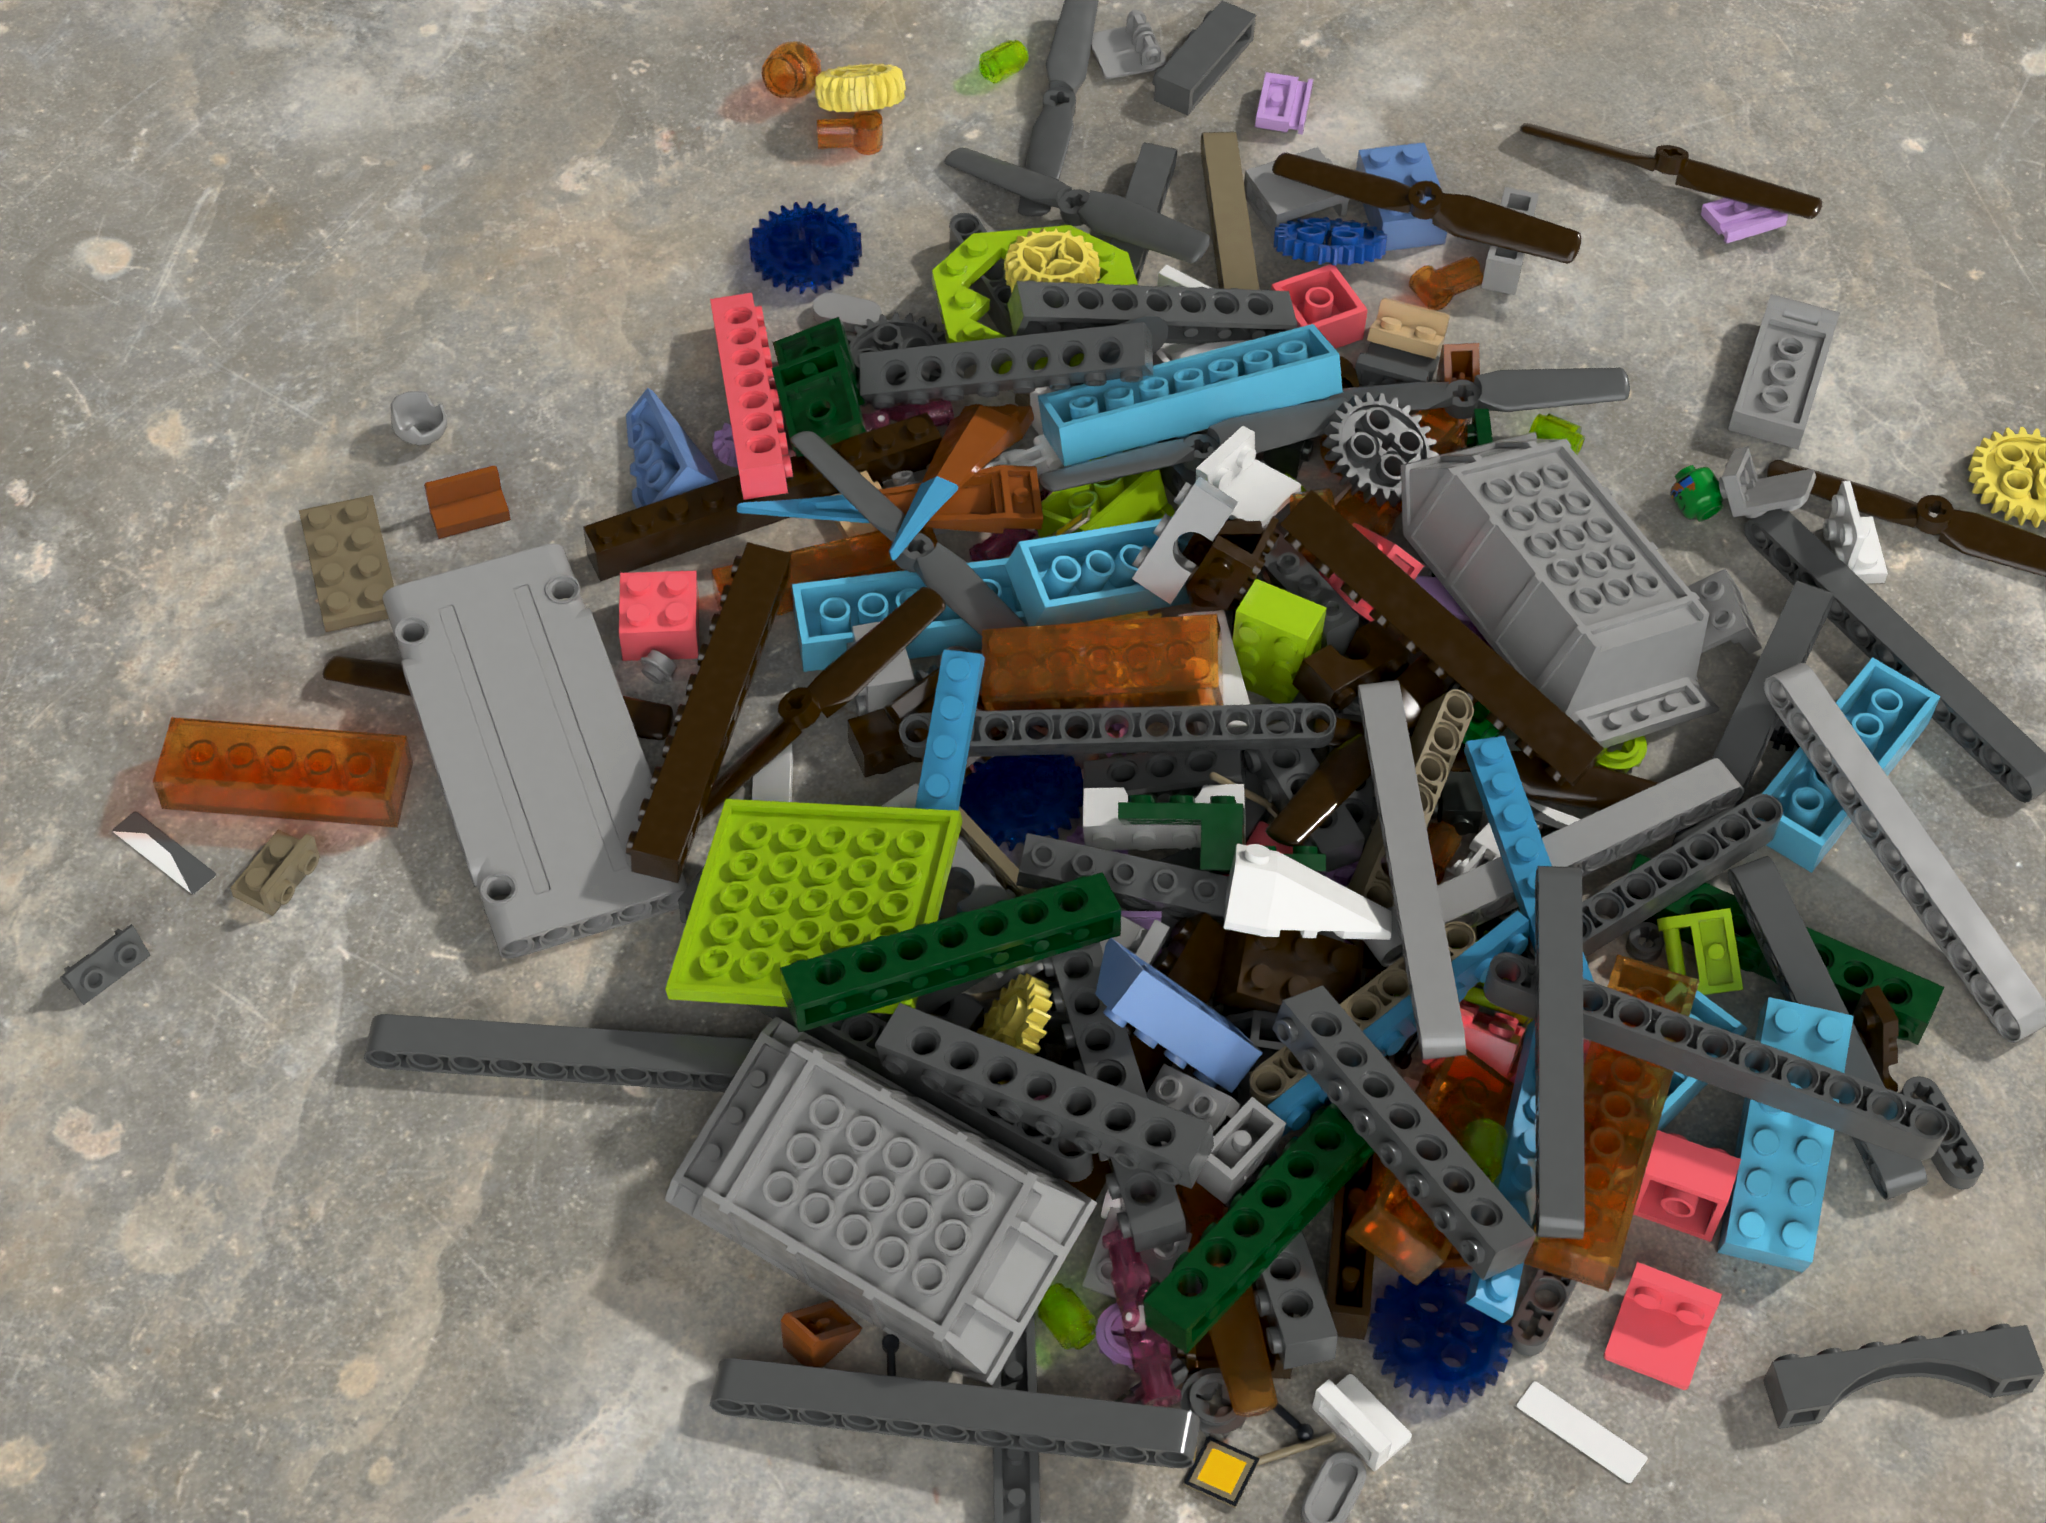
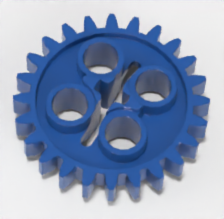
(1350, 241)

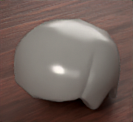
(417, 418)

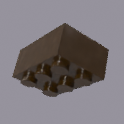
(1266, 970)

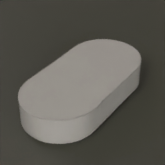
(849, 309)
(1334, 1489)

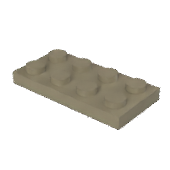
(347, 562)

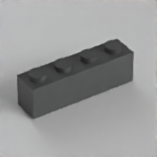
(1204, 57)

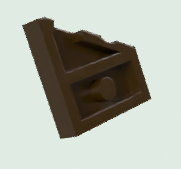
(1878, 1031)

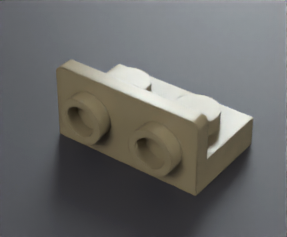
(276, 872)

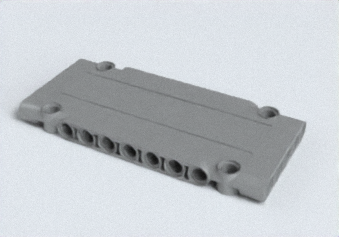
(529, 746)

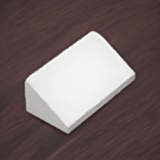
(775, 779)

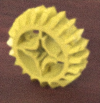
(860, 87)
(1051, 258)

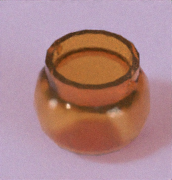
(791, 70)

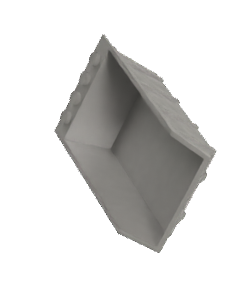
(1560, 583)
(880, 1201)

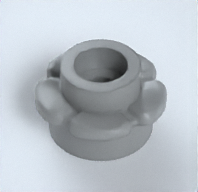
(658, 667)

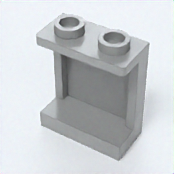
(1282, 199)

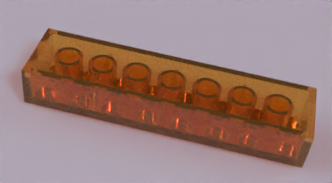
(1620, 1124)

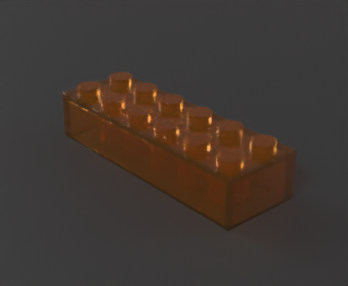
(1104, 664)
(283, 772)
(1388, 1218)

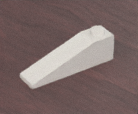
(1277, 893)

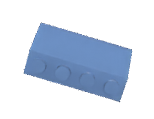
(1173, 1018)

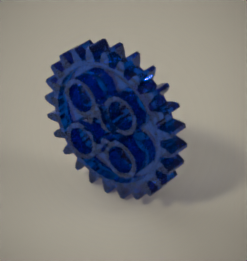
(787, 259)
(1023, 796)
(1424, 1365)

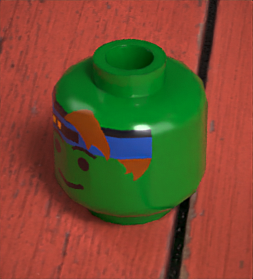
(1697, 493)

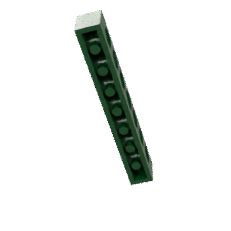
(950, 951)
(1912, 994)
(1187, 1319)

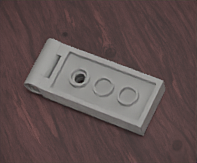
(1784, 371)

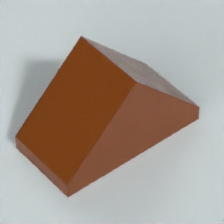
(1458, 363)
(817, 1333)

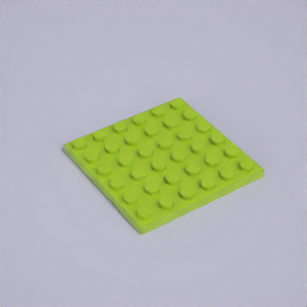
(803, 883)

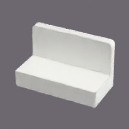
(1360, 1420)

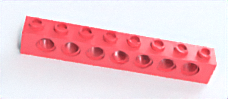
(751, 396)

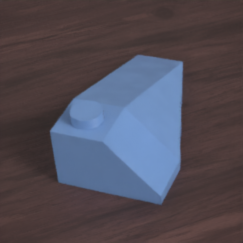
(663, 453)

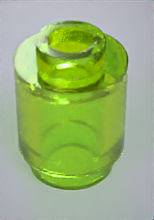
(1003, 60)
(1557, 428)
(1486, 1145)
(1067, 1317)

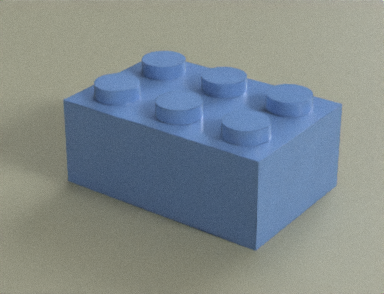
(1406, 165)

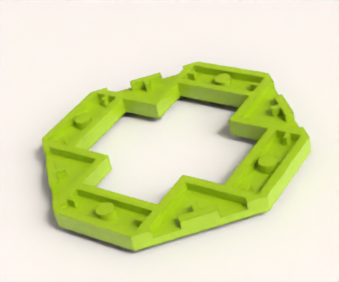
(963, 307)

